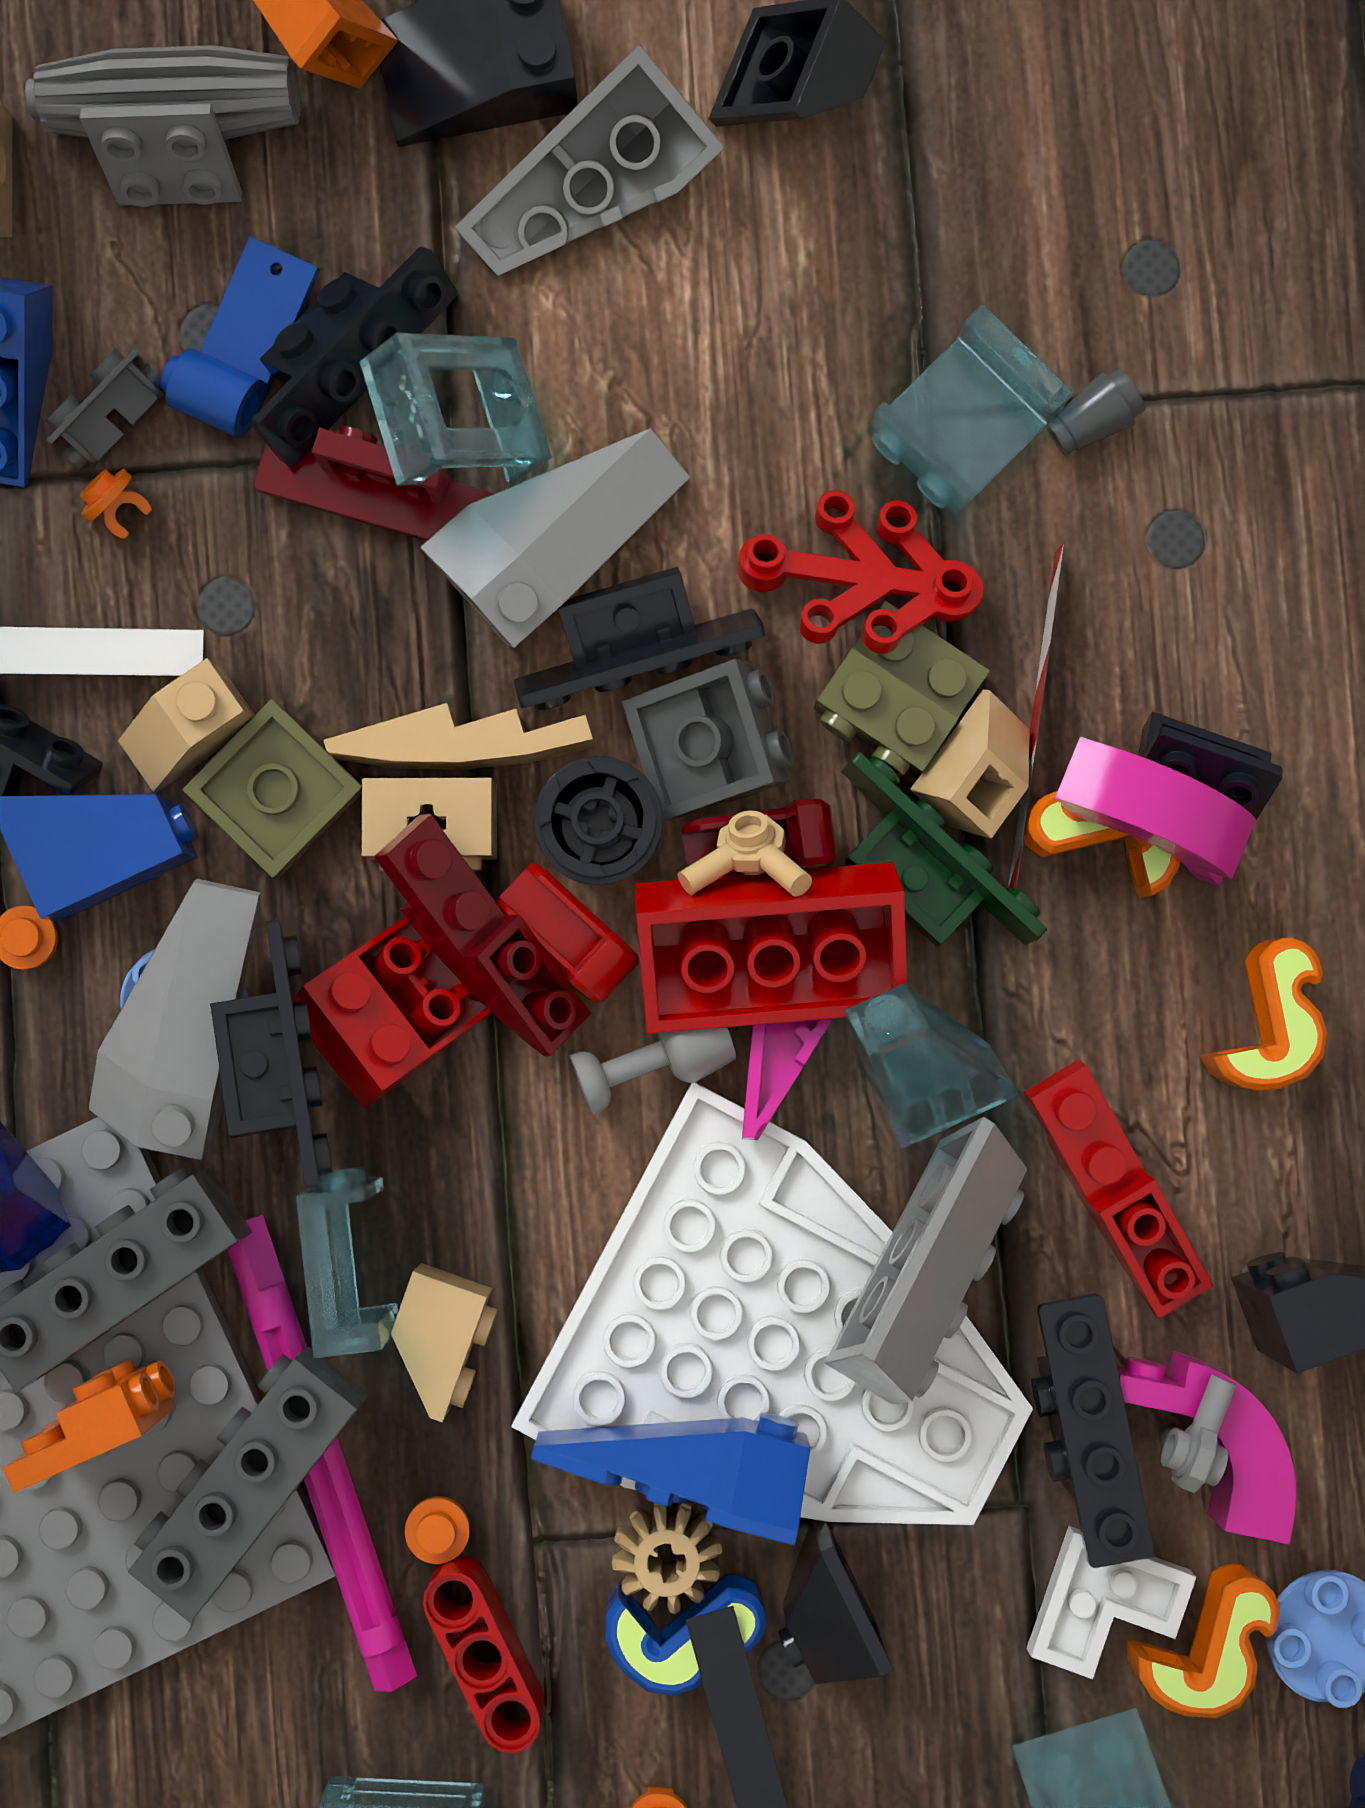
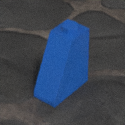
(92, 846)

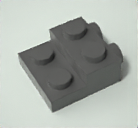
(709, 738)

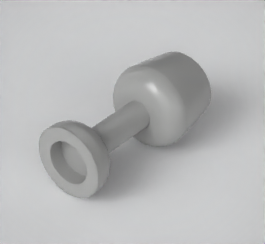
(688, 1054)

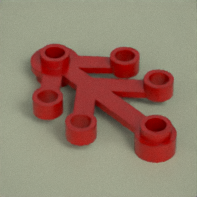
(868, 575)

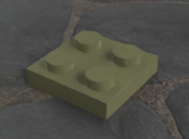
(273, 789)

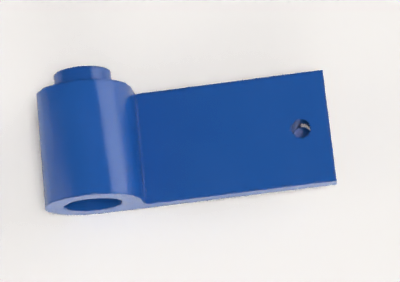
(225, 378)

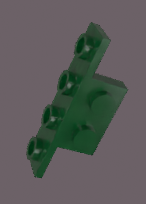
(937, 874)

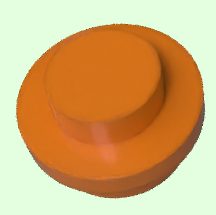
(26, 938)
(437, 1530)

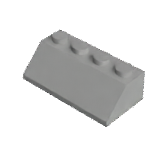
(930, 1263)

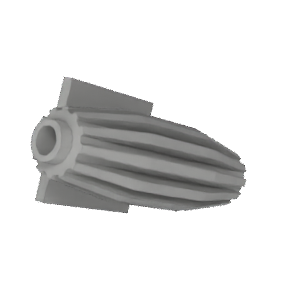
(165, 115)

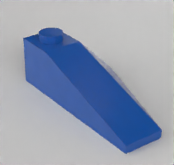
(734, 1467)

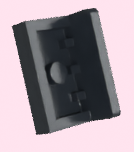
(1215, 760)

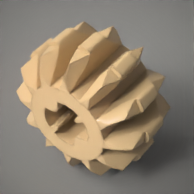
(646, 1566)

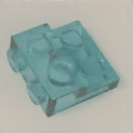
(1092, 1766)

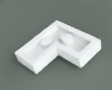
(1086, 1599)

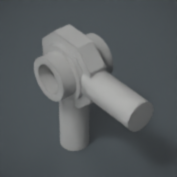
(1195, 1452)

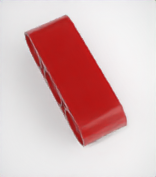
(484, 1683)

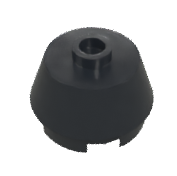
(598, 820)

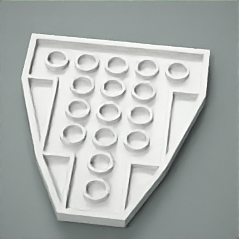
(727, 1307)

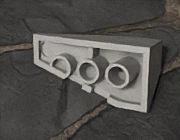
(606, 159)

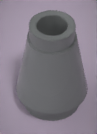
(1096, 412)

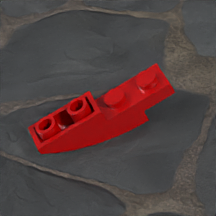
(1117, 1189)

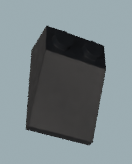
(476, 67)
(1303, 1309)

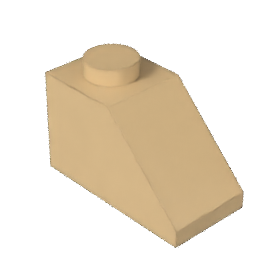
(185, 724)

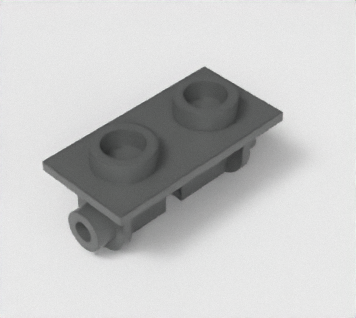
(119, 388)

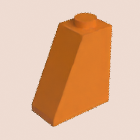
(330, 36)

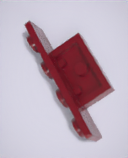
(355, 480)

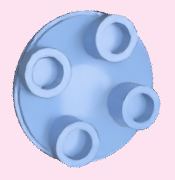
(1322, 1637)

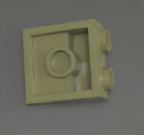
(902, 698)

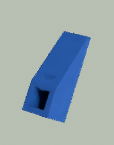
(24, 368)

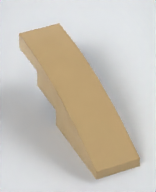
(436, 741)

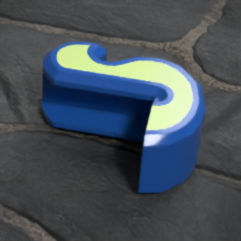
(665, 1658)

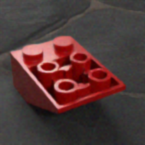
(387, 1011)

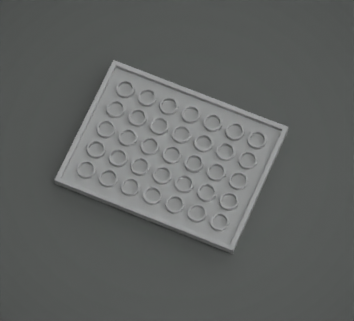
(67, 1542)

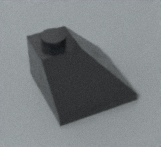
(798, 63)
(829, 1616)

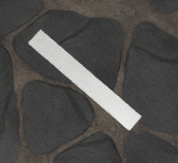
(99, 651)

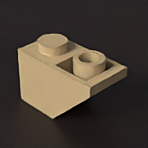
(979, 768)
(436, 1333)

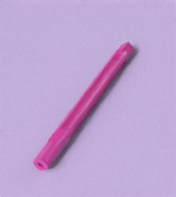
(329, 1481)

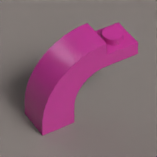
(1157, 807)
(1259, 1478)

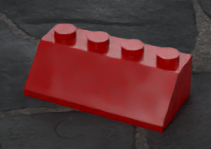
(764, 957)

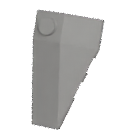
(545, 537)
(160, 1058)

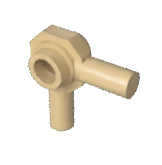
(749, 846)

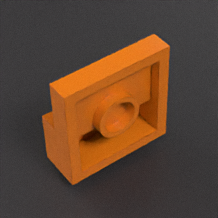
(107, 1413)

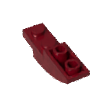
(479, 944)

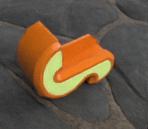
(1054, 831)
(1287, 1021)
(1221, 1657)

